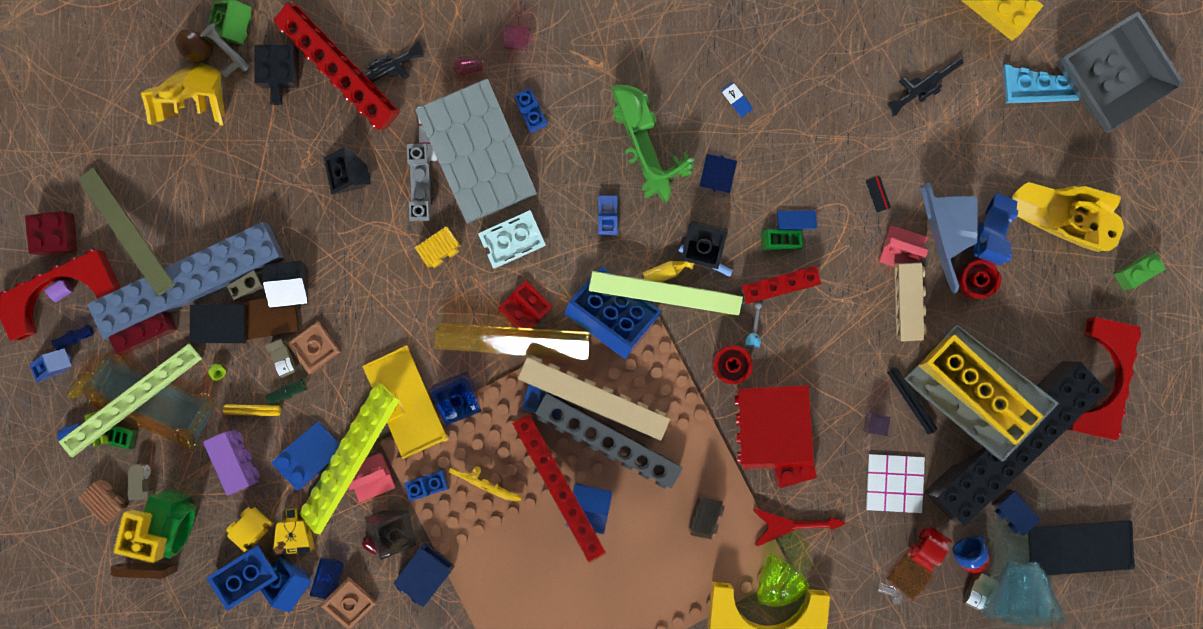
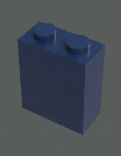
(423, 575)

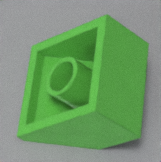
(230, 20)

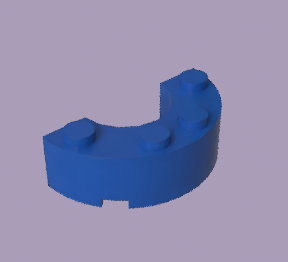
(992, 235)

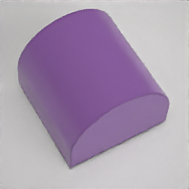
(59, 290)

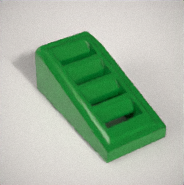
(769, 239)
(130, 439)

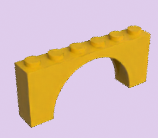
(724, 614)

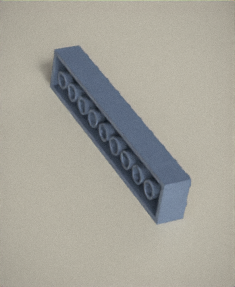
(193, 278)

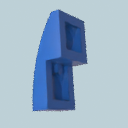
(607, 214)

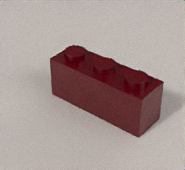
(142, 333)

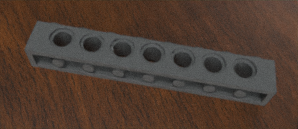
(670, 468)

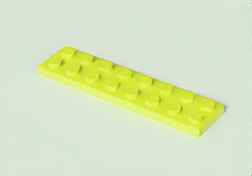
(348, 457)

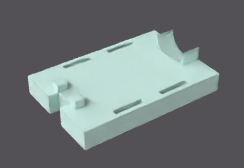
(512, 239)

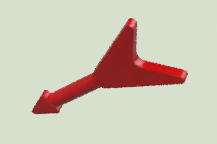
(780, 526)

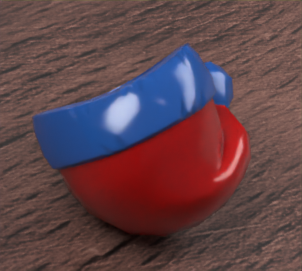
(972, 554)

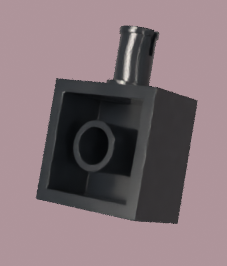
(276, 69)

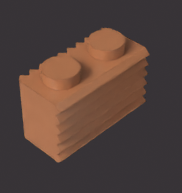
(103, 502)

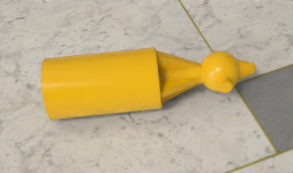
(666, 271)

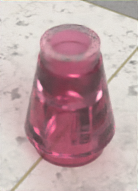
(467, 65)

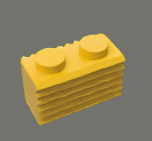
(438, 247)

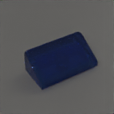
(326, 577)

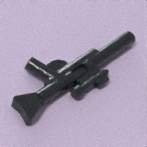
(393, 67)
(927, 86)

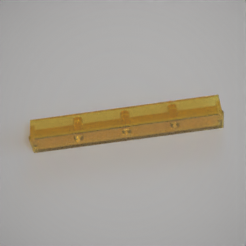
(511, 340)

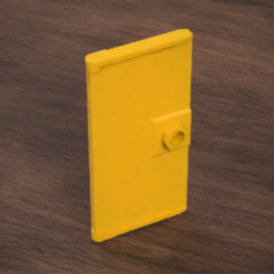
(414, 419)

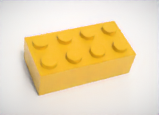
(1006, 15)

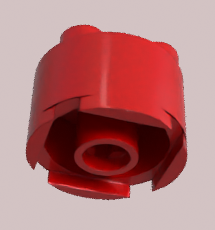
(984, 271)
(722, 369)
(930, 548)

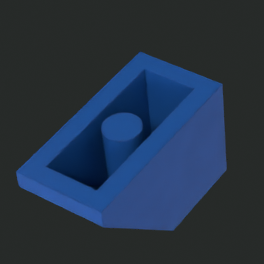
(50, 365)

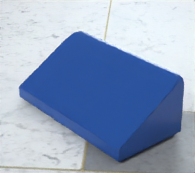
(797, 220)

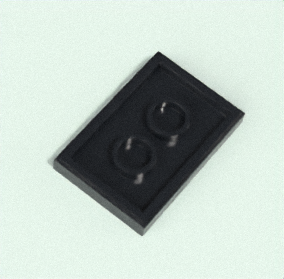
(218, 323)

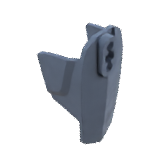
(953, 227)

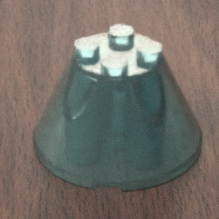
(1024, 597)

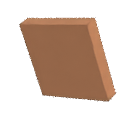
(313, 347)
(348, 603)

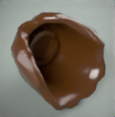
(193, 46)

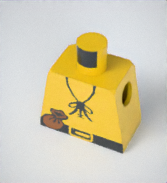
(292, 535)

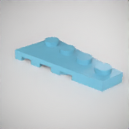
(1032, 86)

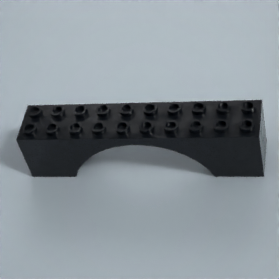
(977, 480)

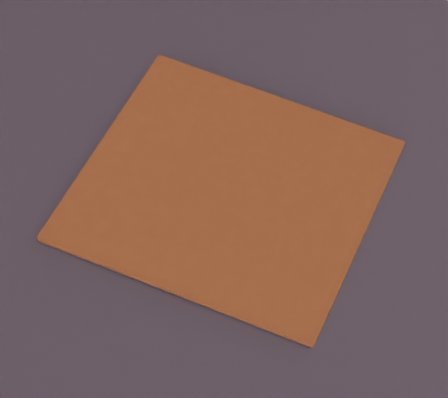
(519, 557)

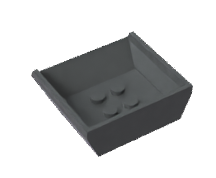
(1120, 72)

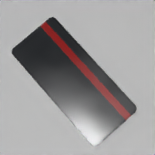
(878, 194)

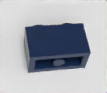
(1015, 512)

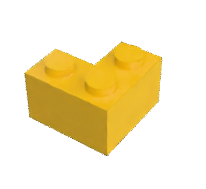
(134, 538)

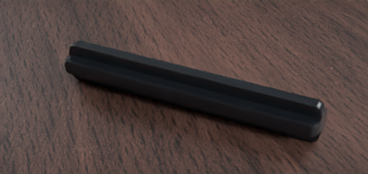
(912, 400)

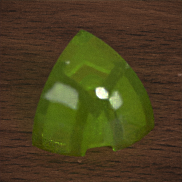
(780, 584)

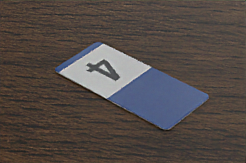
(737, 99)

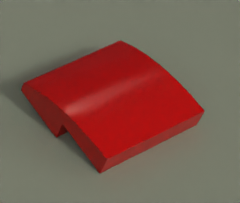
(525, 306)

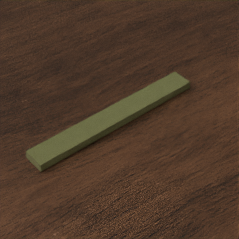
(126, 232)

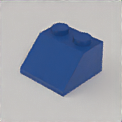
(595, 505)
(289, 587)

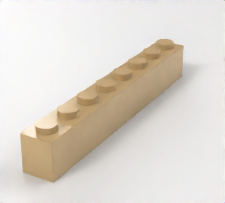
(592, 398)

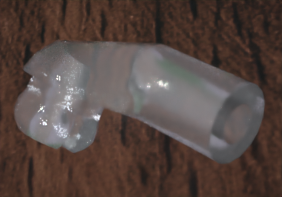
(897, 595)

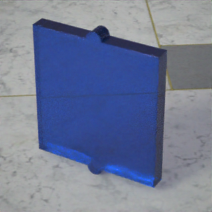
(718, 173)

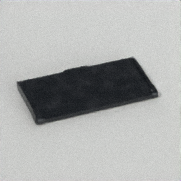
(1083, 547)

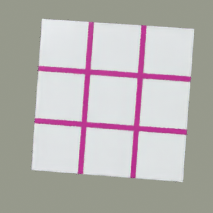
(895, 483)

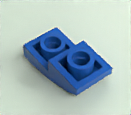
(530, 110)
(426, 485)

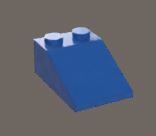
(306, 456)
(242, 577)

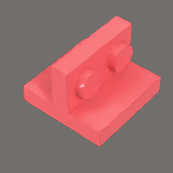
(902, 247)
(372, 478)

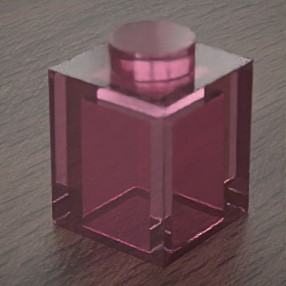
(516, 37)

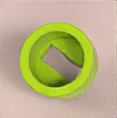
(214, 374)

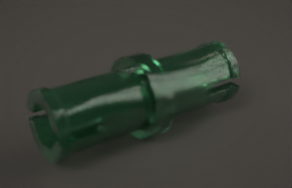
(286, 392)

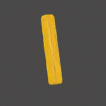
(258, 410)

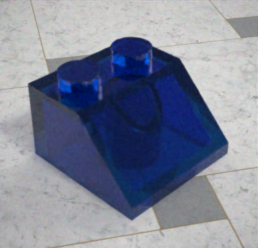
(456, 398)

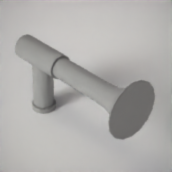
(211, 33)

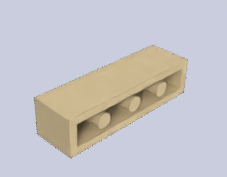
(909, 301)

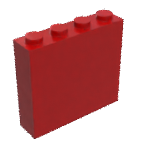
(774, 427)

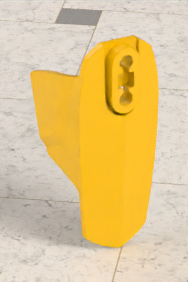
(1070, 212)

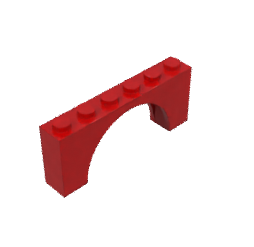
(19, 303)
(1121, 343)

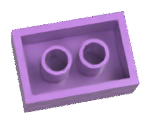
(232, 461)

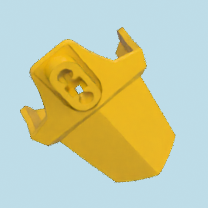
(194, 82)

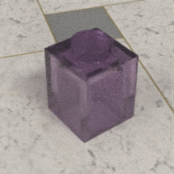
(876, 424)

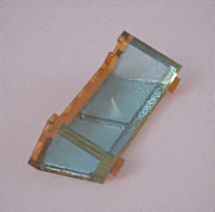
(169, 413)

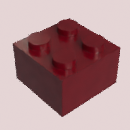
(51, 233)

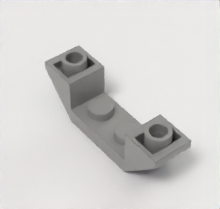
(420, 182)

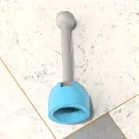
(754, 339)

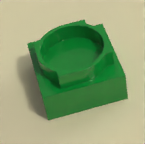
(171, 519)

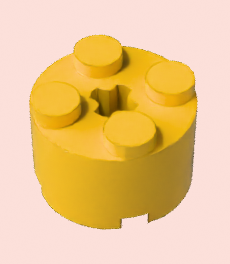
(248, 529)

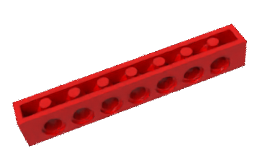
(386, 111)
(559, 489)

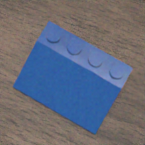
(612, 318)

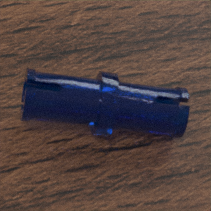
(72, 337)

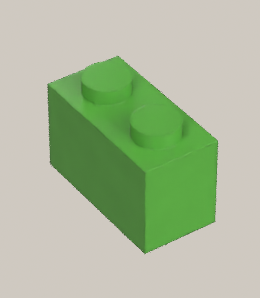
(1139, 271)

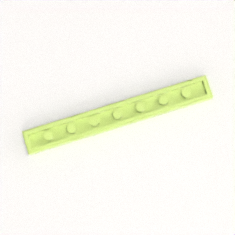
(665, 293)
(130, 400)

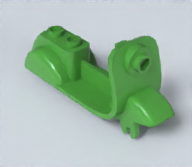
(634, 114)

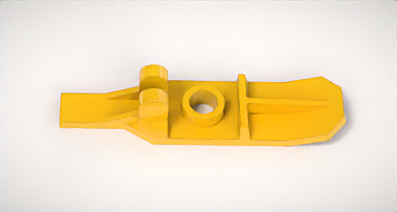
(486, 485)

